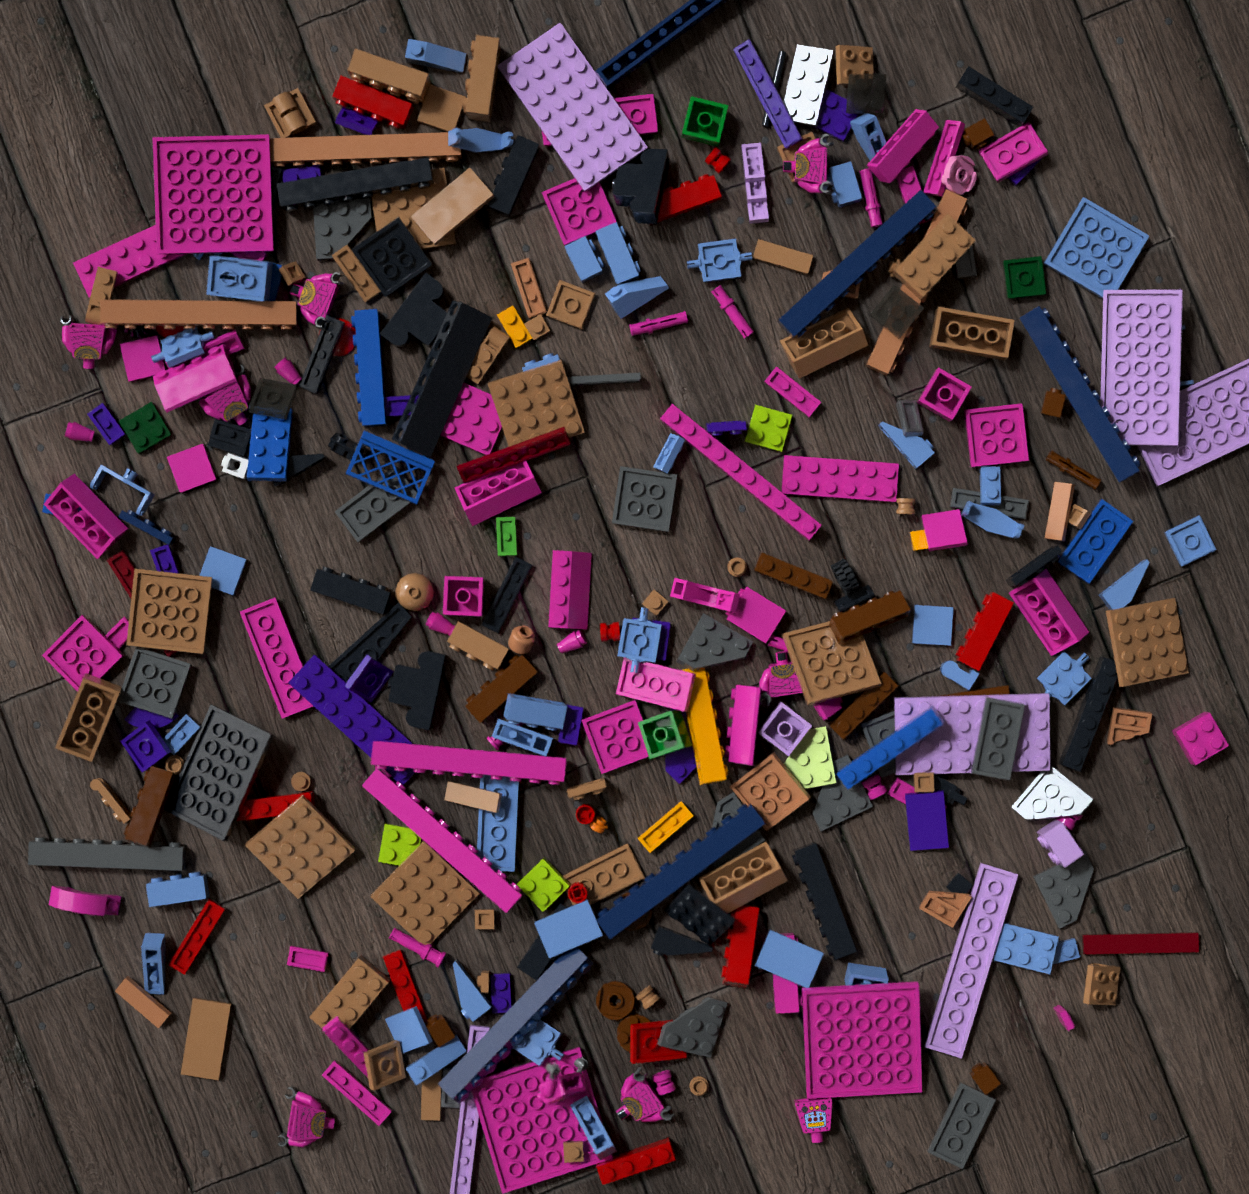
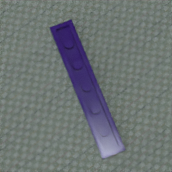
(768, 94)

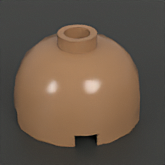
(414, 592)

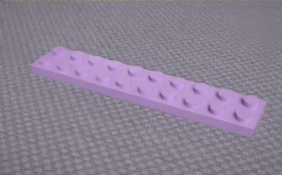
(971, 960)

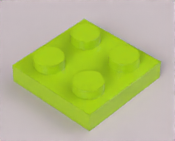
(768, 428)
(397, 844)
(543, 884)

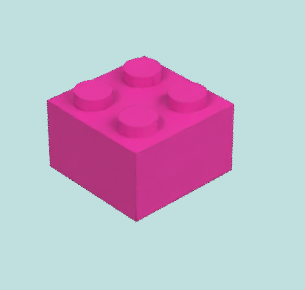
(944, 394)
(463, 596)
(1200, 738)

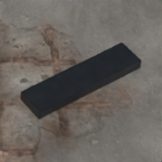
(322, 355)
(506, 594)

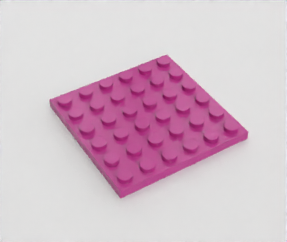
(213, 194)
(862, 1040)
(529, 1134)

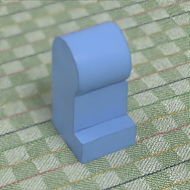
(953, 672)

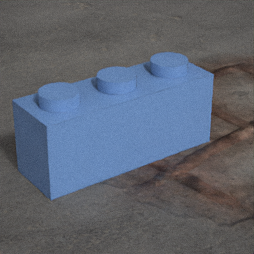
(618, 253)
(535, 711)
(177, 889)

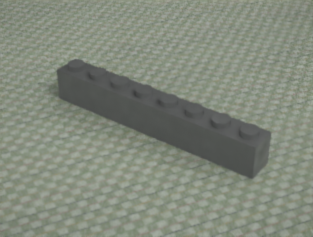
(106, 854)

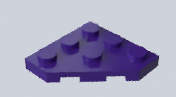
(682, 762)

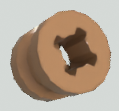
(905, 506)
(647, 997)

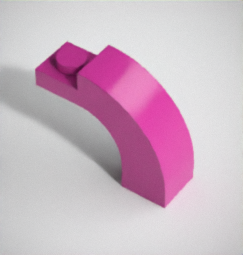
(705, 595)
(84, 902)

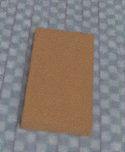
(452, 206)
(607, 874)
(206, 1038)

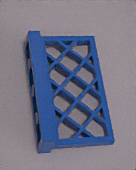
(397, 452)

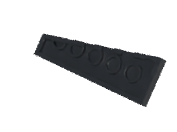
(372, 642)

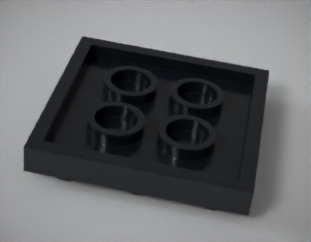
(392, 256)
(699, 914)

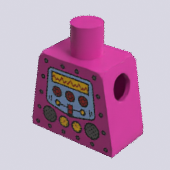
(814, 1116)

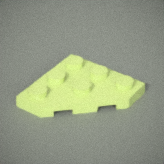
(812, 760)

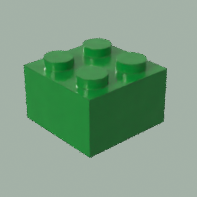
(704, 121)
(664, 734)

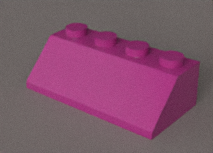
(194, 378)
(497, 492)
(93, 525)
(570, 589)
(1049, 612)
(743, 724)

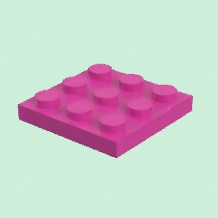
(577, 211)
(473, 420)
(996, 435)
(82, 651)
(616, 736)

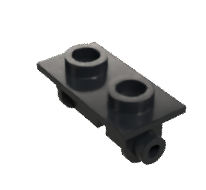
(340, 443)
(859, 597)

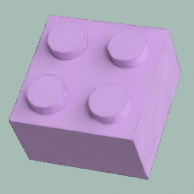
(784, 728)
(1059, 843)

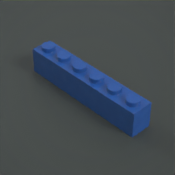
(370, 367)
(890, 747)

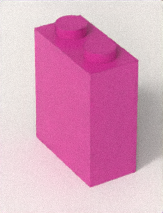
(756, 614)

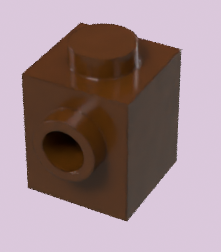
(977, 134)
(1053, 402)
(439, 1030)
(984, 1077)

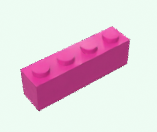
(903, 146)
(786, 992)

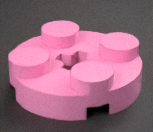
(951, 179)

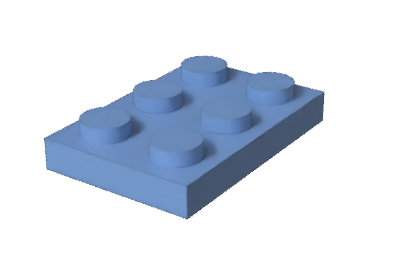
(1026, 948)

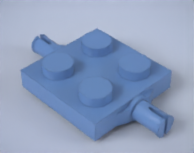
(719, 260)
(182, 346)
(639, 640)
(1064, 677)
(540, 1043)

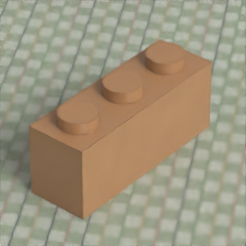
(477, 646)

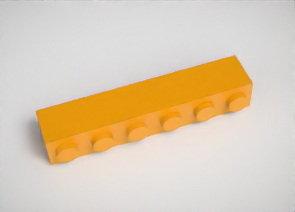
(704, 732)

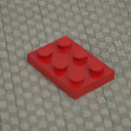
(644, 1044)

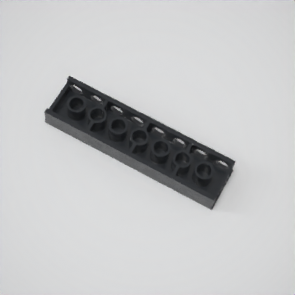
(443, 378)

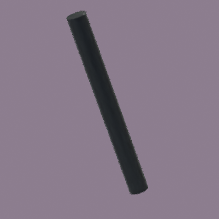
(776, 79)

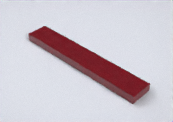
(514, 454)
(124, 571)
(1140, 943)

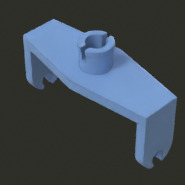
(479, 140)
(128, 478)
(992, 520)

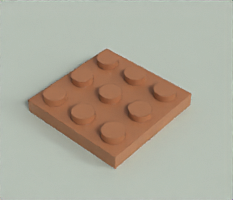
(770, 790)

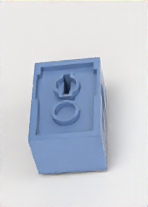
(239, 278)

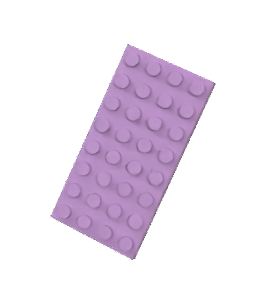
(572, 107)
(1142, 364)
(1210, 425)
(953, 743)

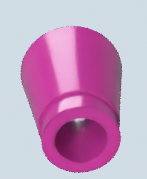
(288, 371)
(79, 432)
(439, 623)
(572, 642)

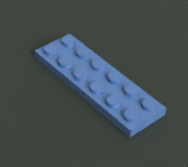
(498, 830)

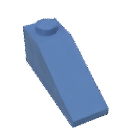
(434, 56)
(868, 134)
(631, 295)
(911, 447)
(1123, 590)
(522, 737)
(153, 962)
(471, 998)
(435, 1060)
(593, 1128)

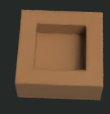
(292, 273)
(537, 327)
(1078, 516)
(655, 602)
(924, 782)
(484, 919)
(484, 981)
(573, 1151)

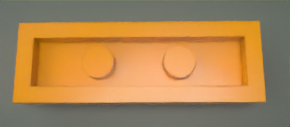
(665, 826)

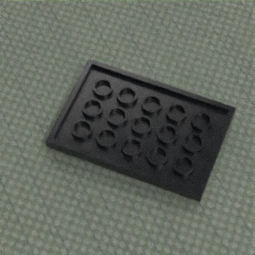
(219, 772)

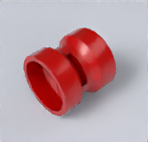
(721, 163)
(609, 631)
(584, 816)
(577, 892)

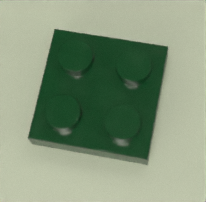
(1024, 277)
(145, 427)

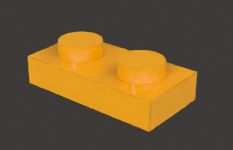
(514, 326)

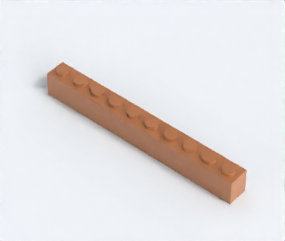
(361, 149)
(198, 313)
(887, 344)

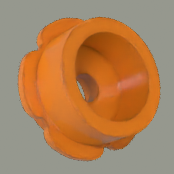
(599, 824)

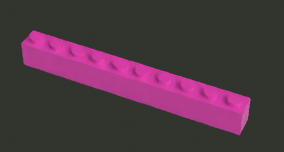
(740, 472)
(468, 761)
(442, 840)

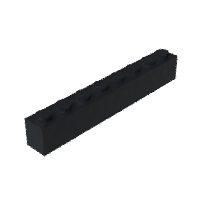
(355, 183)

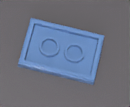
(568, 928)
(789, 959)

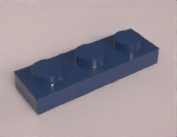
(147, 526)

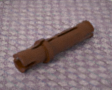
(1072, 469)

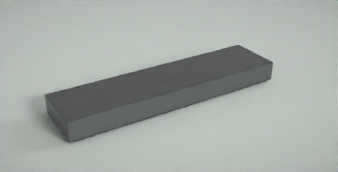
(604, 379)
(1009, 506)

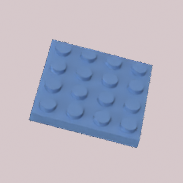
(1096, 248)

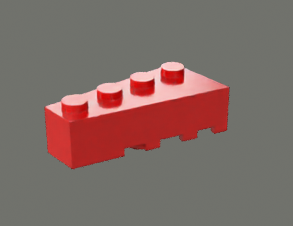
(740, 947)

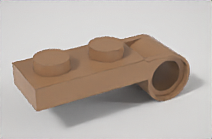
(101, 290)
(487, 353)

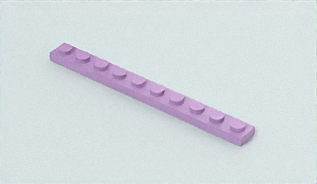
(466, 1130)

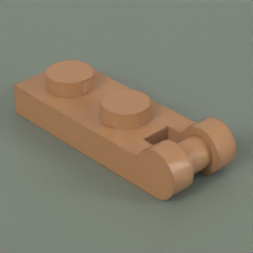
(111, 800)

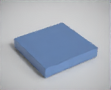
(1190, 541)
(224, 569)
(932, 625)
(409, 1029)

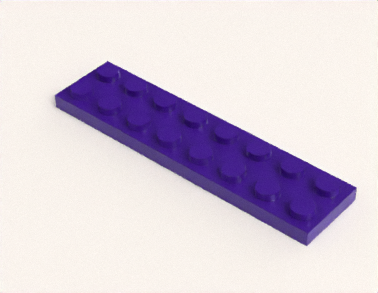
(347, 710)

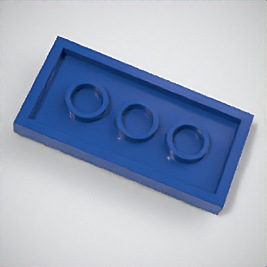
(269, 448)
(1095, 541)

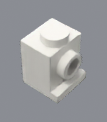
(228, 465)

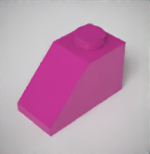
(828, 708)

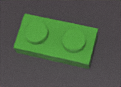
(506, 536)

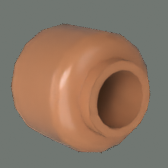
(521, 639)

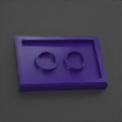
(926, 820)

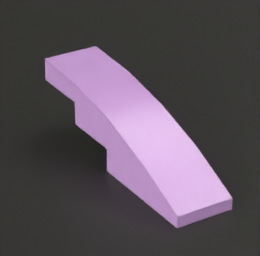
(755, 183)

